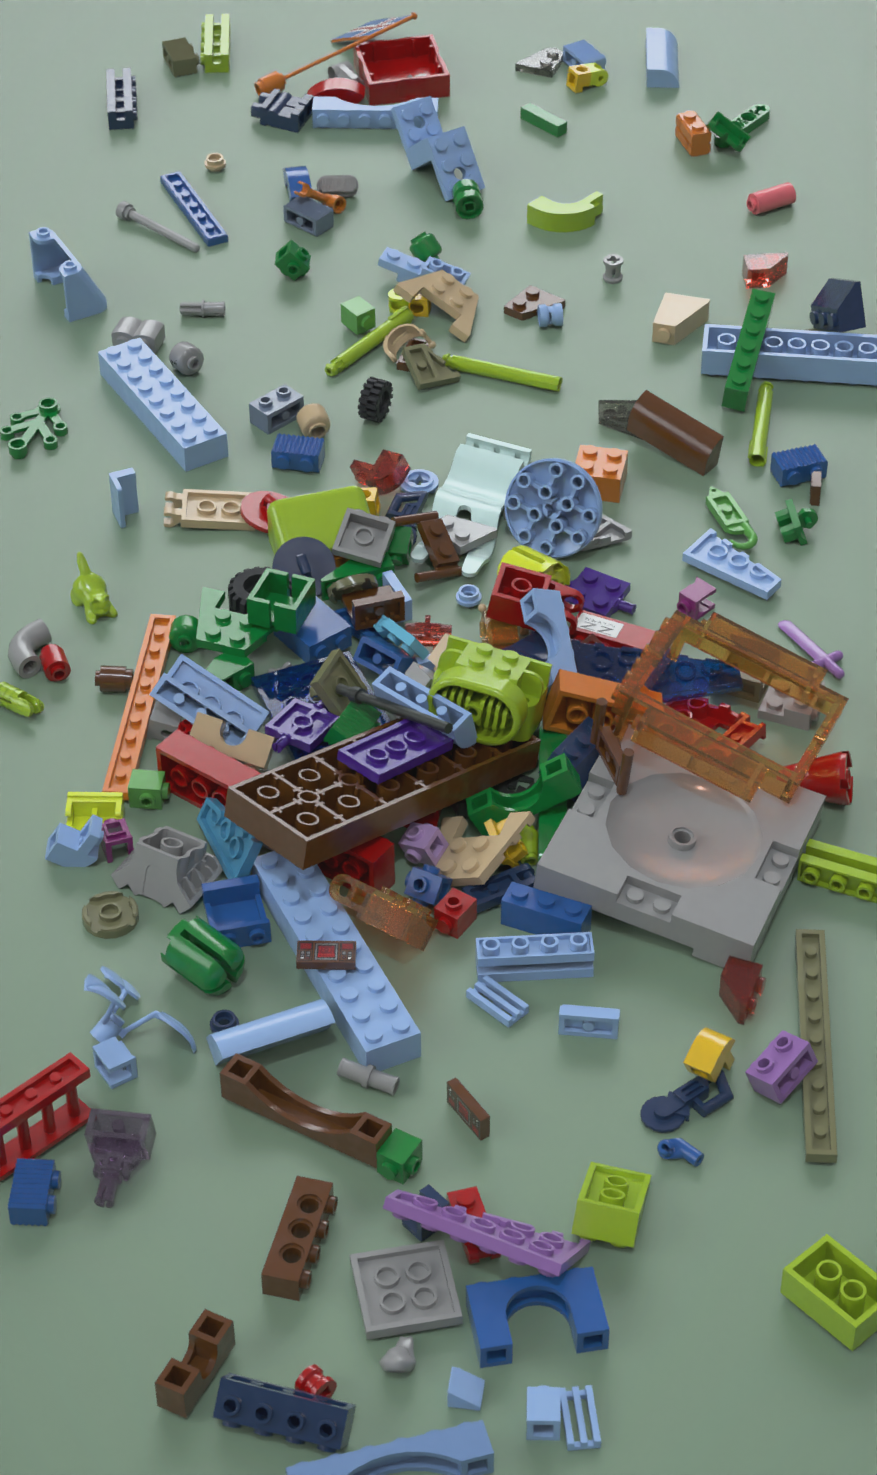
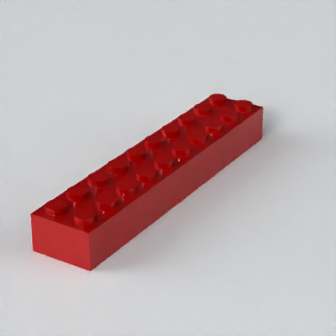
(204, 772)

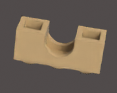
(253, 751)

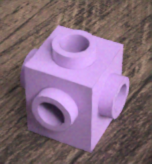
(423, 844)

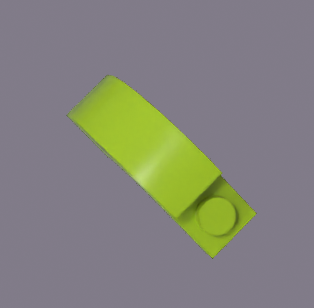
(564, 216)

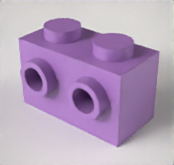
(781, 1066)

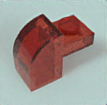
(385, 474)

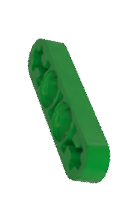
(747, 121)

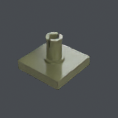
(334, 671)

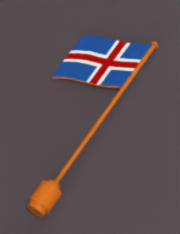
(362, 34)

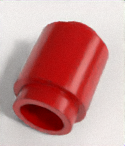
(54, 663)

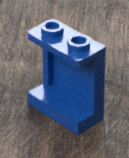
(237, 910)

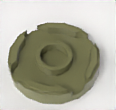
(351, 584)
(110, 915)

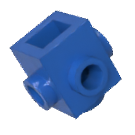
(427, 885)

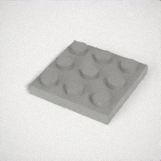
(405, 1289)

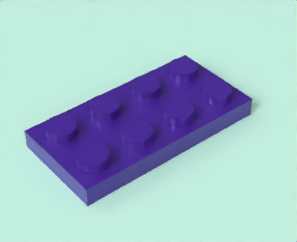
(394, 750)

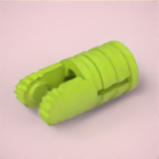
(20, 700)

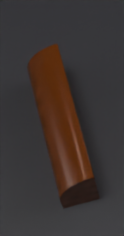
(675, 433)

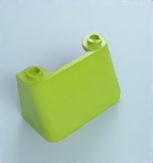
(312, 515)

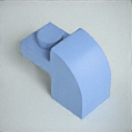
(74, 847)

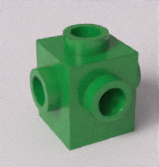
(293, 260)

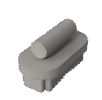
(338, 184)

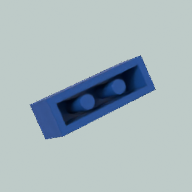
(543, 912)

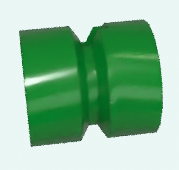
(467, 199)

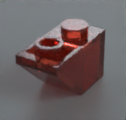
(763, 269)
(739, 986)

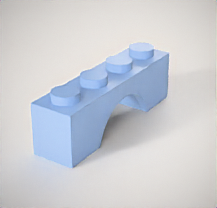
(545, 613)

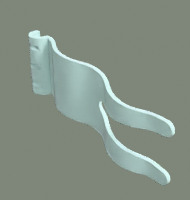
(477, 484)

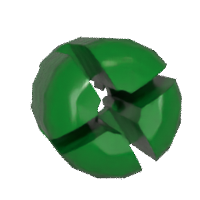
(204, 956)

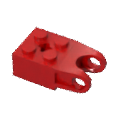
(514, 583)

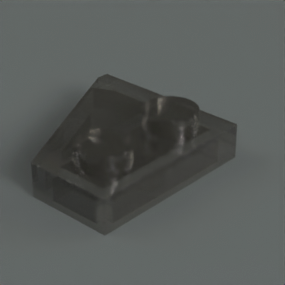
(615, 414)

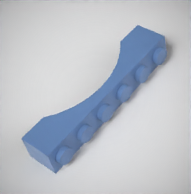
(446, 1451)

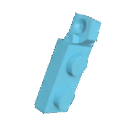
(398, 636)

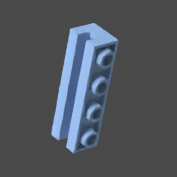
(535, 957)

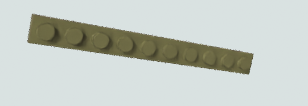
(815, 1028)

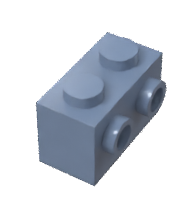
(275, 409)

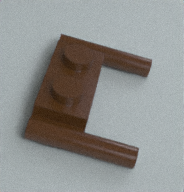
(436, 543)
(609, 747)

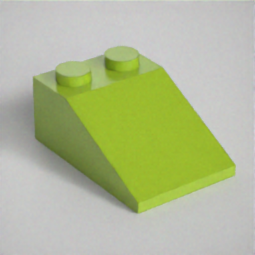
(611, 1205)

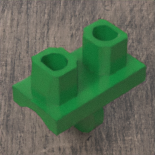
(792, 523)

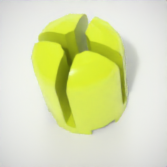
(534, 560)

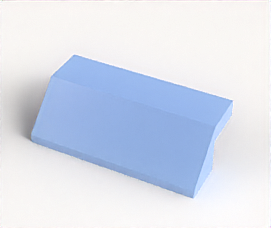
(194, 689)

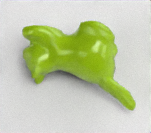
(91, 592)

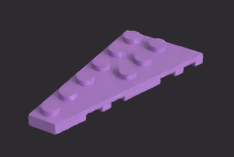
(491, 1233)

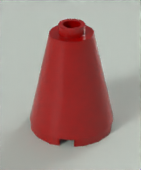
(830, 777)

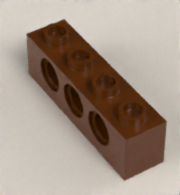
(298, 1238)

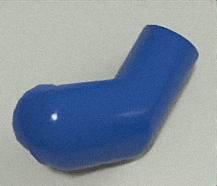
(678, 1149)

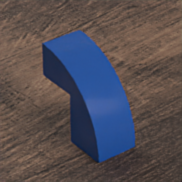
(291, 178)

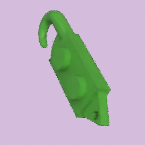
(730, 517)

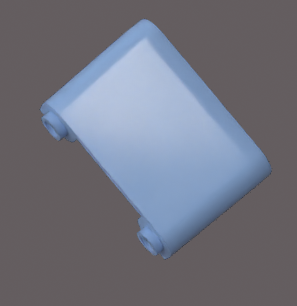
(55, 262)

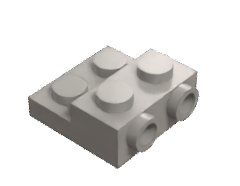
(364, 537)
(786, 710)

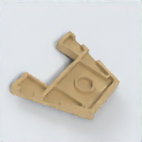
(448, 295)
(476, 858)

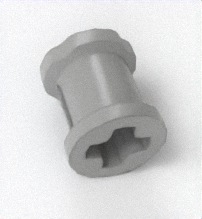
(613, 269)

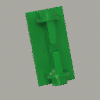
(728, 131)

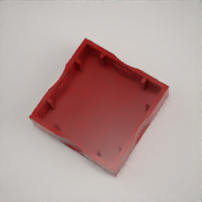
(387, 64)

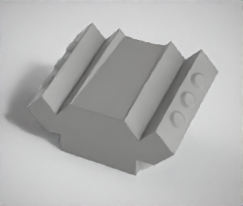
(168, 868)

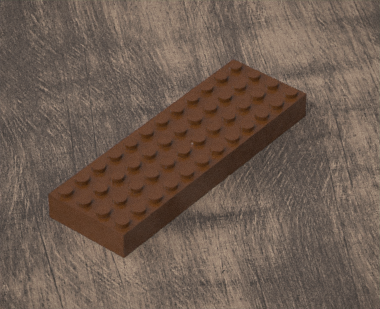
(325, 808)

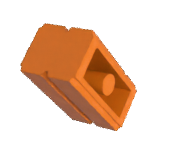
(693, 133)

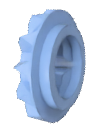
(428, 480)

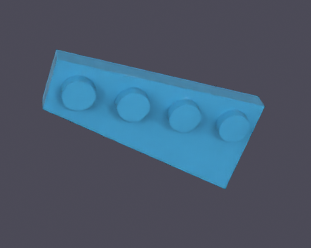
(230, 843)

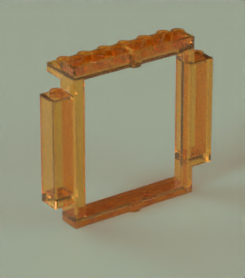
(700, 747)

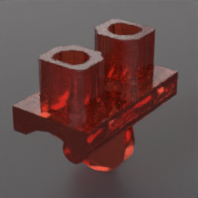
(428, 633)

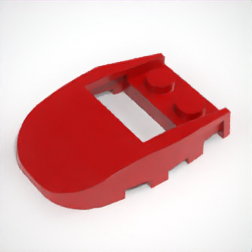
(738, 725)

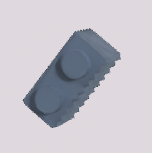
(309, 215)

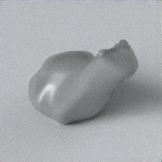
(400, 1357)

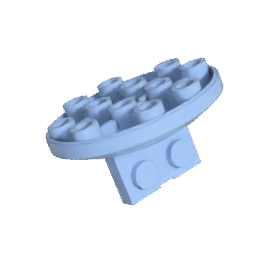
(553, 507)

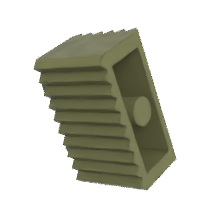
(180, 56)

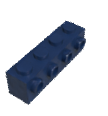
(284, 1412)

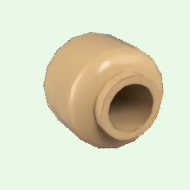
(313, 420)

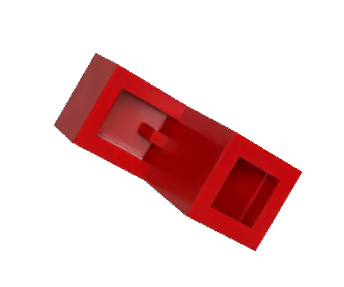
(341, 88)

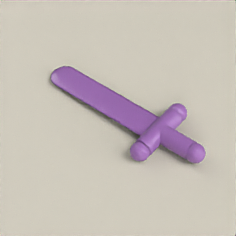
(819, 656)

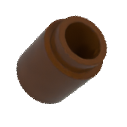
(114, 678)

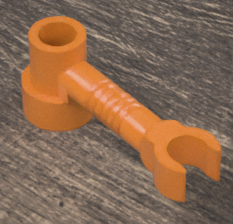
(335, 201)

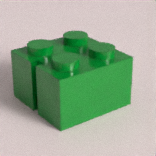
(272, 605)

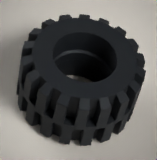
(241, 587)

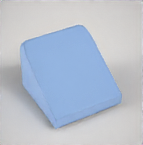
(465, 1390)

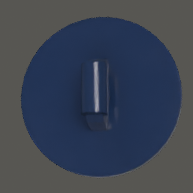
(305, 558)

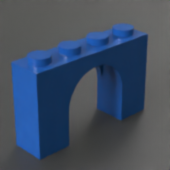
(571, 1294)

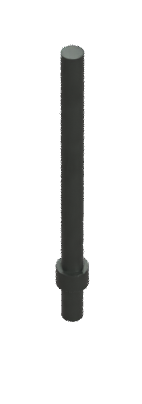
(359, 696)

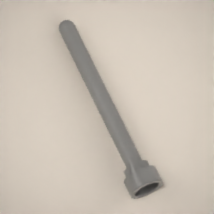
(127, 212)

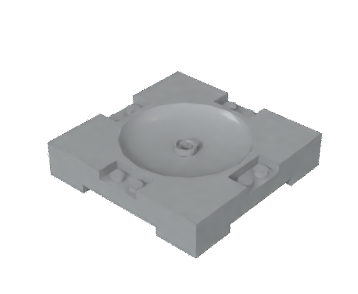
(680, 855)

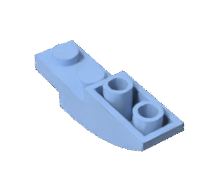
(412, 267)

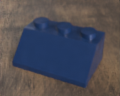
(838, 306)
(579, 751)

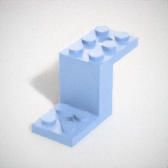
(432, 146)

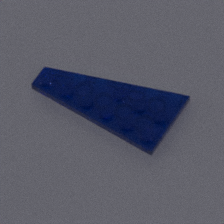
(679, 680)

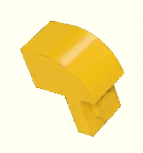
(709, 1054)

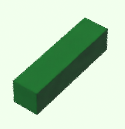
(543, 120)

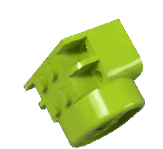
(494, 685)

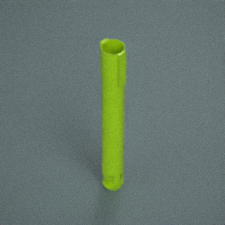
(368, 342)
(503, 372)
(758, 444)

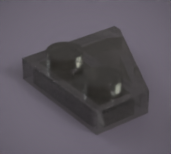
(542, 63)

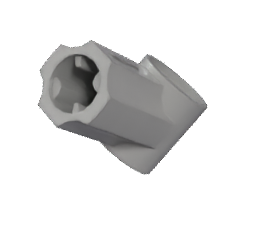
(343, 70)

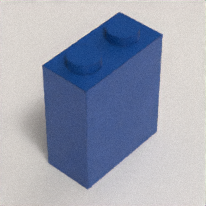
(319, 634)

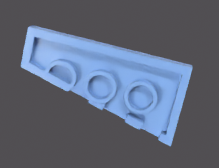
(726, 563)

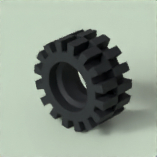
(375, 399)

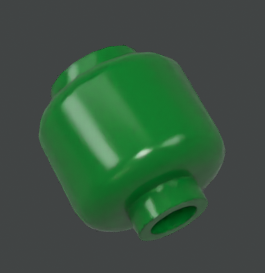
(425, 246)
(184, 632)

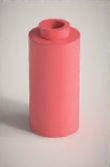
(771, 198)

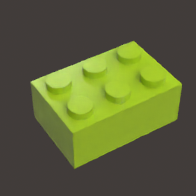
(834, 1291)

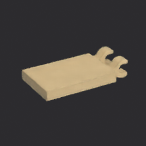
(205, 509)

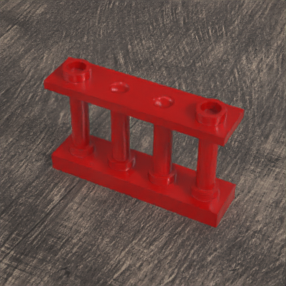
(37, 1095)

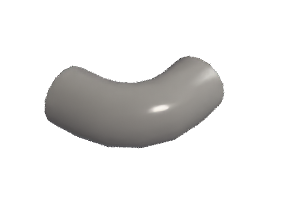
(23, 646)

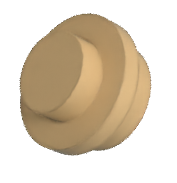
(215, 162)

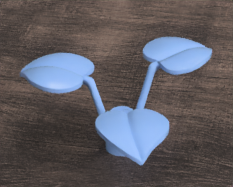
(111, 1024)

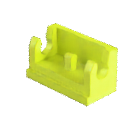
(83, 805)

